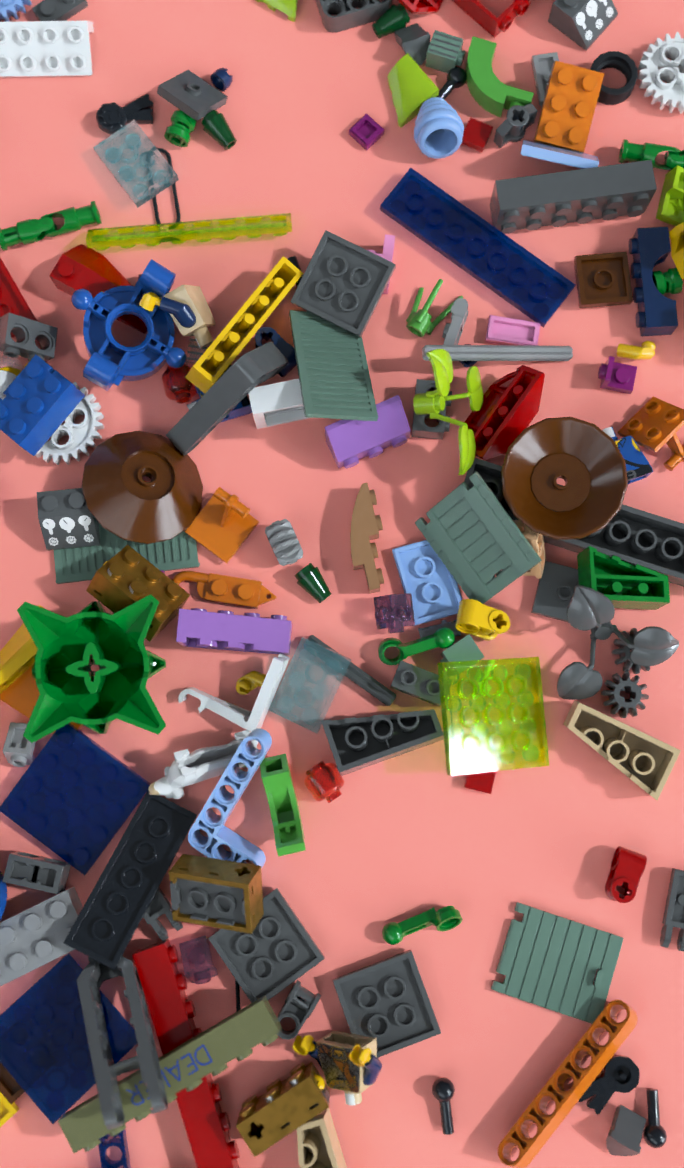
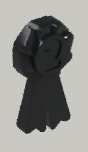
(114, 117)
(619, 1076)

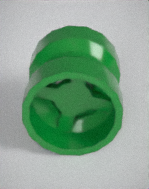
(180, 129)
(668, 281)

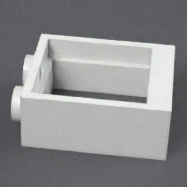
(277, 403)

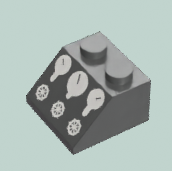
(582, 19)
(66, 520)

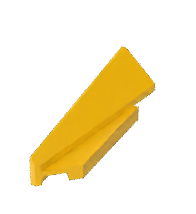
(16, 657)

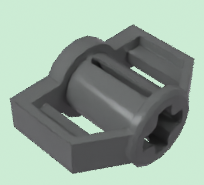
(515, 125)

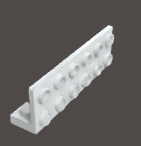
(45, 48)

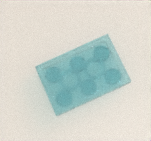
(136, 163)
(310, 684)

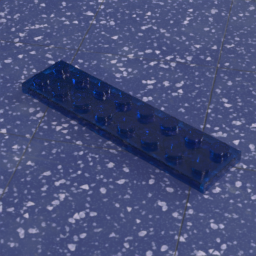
(477, 247)

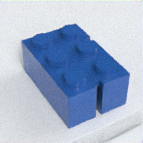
(37, 405)

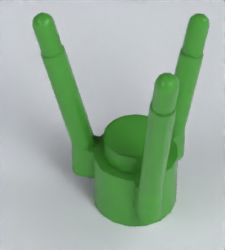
(419, 322)

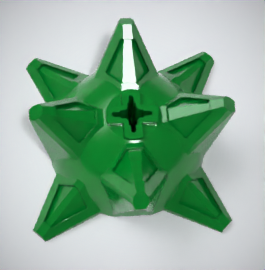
(64, 671)

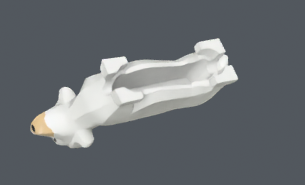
(197, 767)

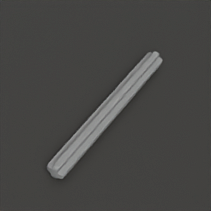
(503, 352)

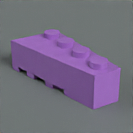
(234, 632)

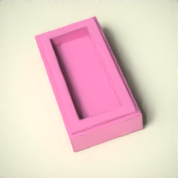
(511, 331)

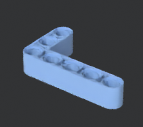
(225, 802)

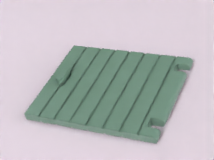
(477, 540)
(555, 963)

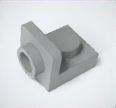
(17, 748)

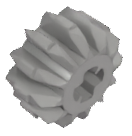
(284, 542)

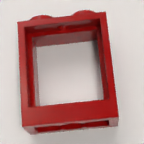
(488, 20)

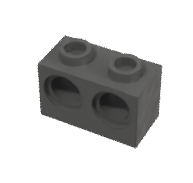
(26, 333)
(419, 428)
(417, 683)
(36, 872)

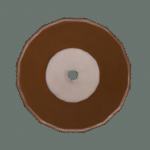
(583, 459)
(139, 508)

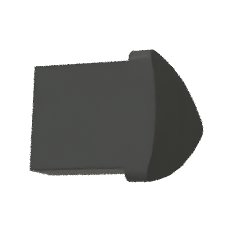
(414, 42)
(625, 1133)

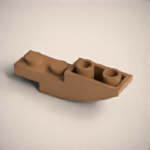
(366, 527)

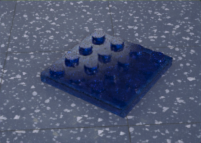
(75, 797)
(48, 1042)

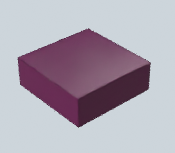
(366, 132)

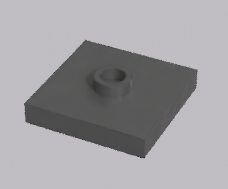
(192, 95)
(555, 591)

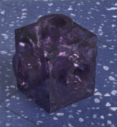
(394, 612)

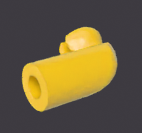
(636, 352)
(249, 682)

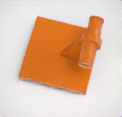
(656, 425)
(222, 525)

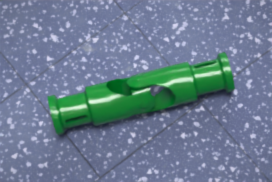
(648, 151)
(33, 230)

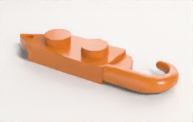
(227, 589)

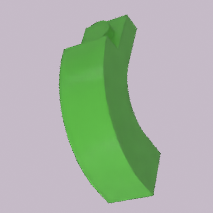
(485, 86)
(283, 805)

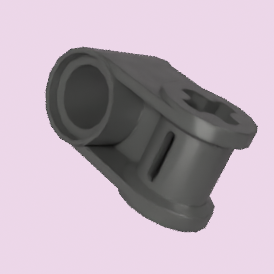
(297, 1009)

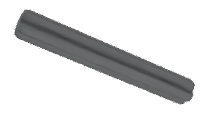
(365, 680)

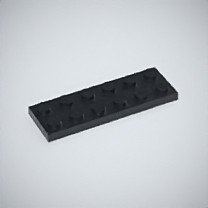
(130, 880)

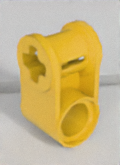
(481, 620)

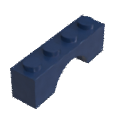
(655, 312)

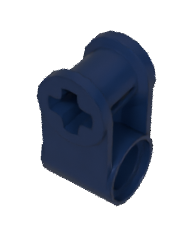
(285, 348)

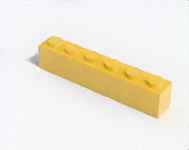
(244, 325)

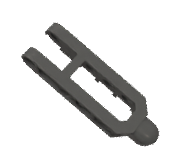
(100, 1049)

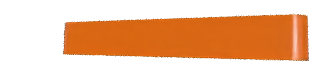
(554, 1088)

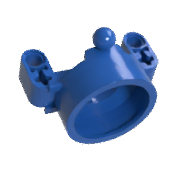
(112, 361)

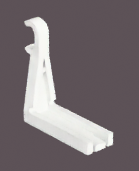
(244, 718)

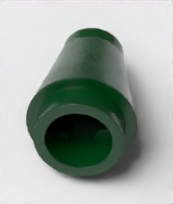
(391, 21)
(218, 128)
(313, 582)

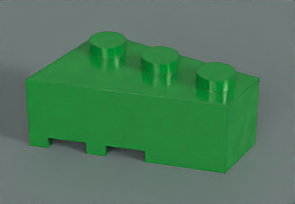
(621, 582)

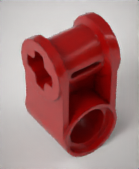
(626, 872)

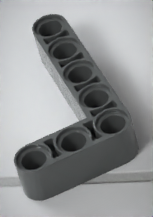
(347, 15)
(225, 395)

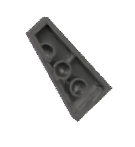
(376, 738)

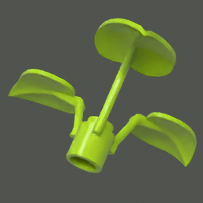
(434, 401)

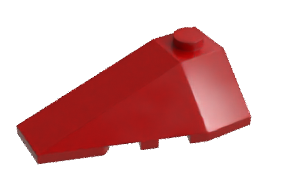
(91, 271)

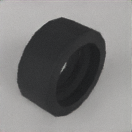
(623, 63)

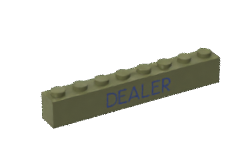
(180, 1069)

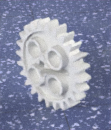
(656, 67)
(80, 435)

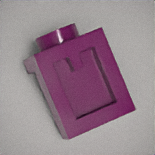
(617, 376)

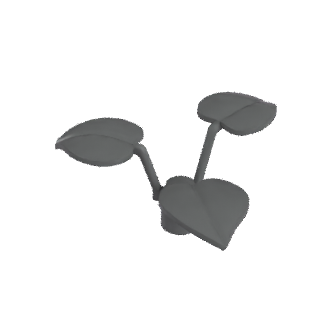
(594, 612)

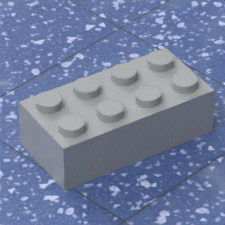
(37, 935)

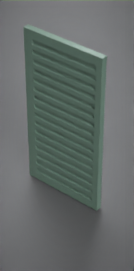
(331, 370)
(83, 562)

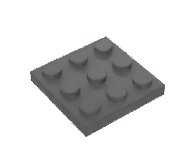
(343, 283)
(274, 952)
(388, 1003)

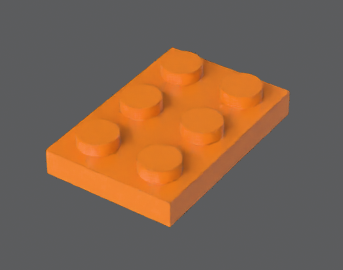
(568, 106)

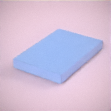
(558, 155)
(428, 580)

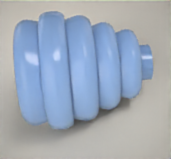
(438, 129)

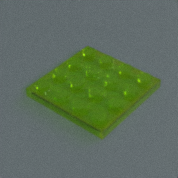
(493, 715)

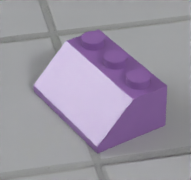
(358, 438)

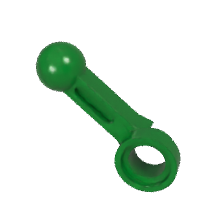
(441, 638)
(443, 920)

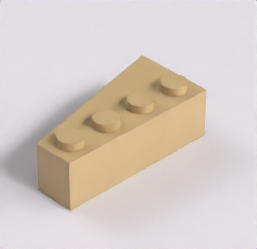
(628, 749)
(319, 1143)

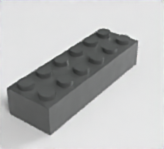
(572, 196)

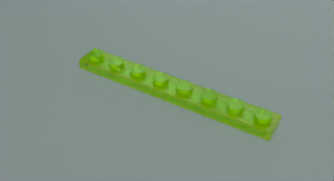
(197, 230)

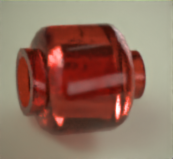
(177, 386)
(324, 782)

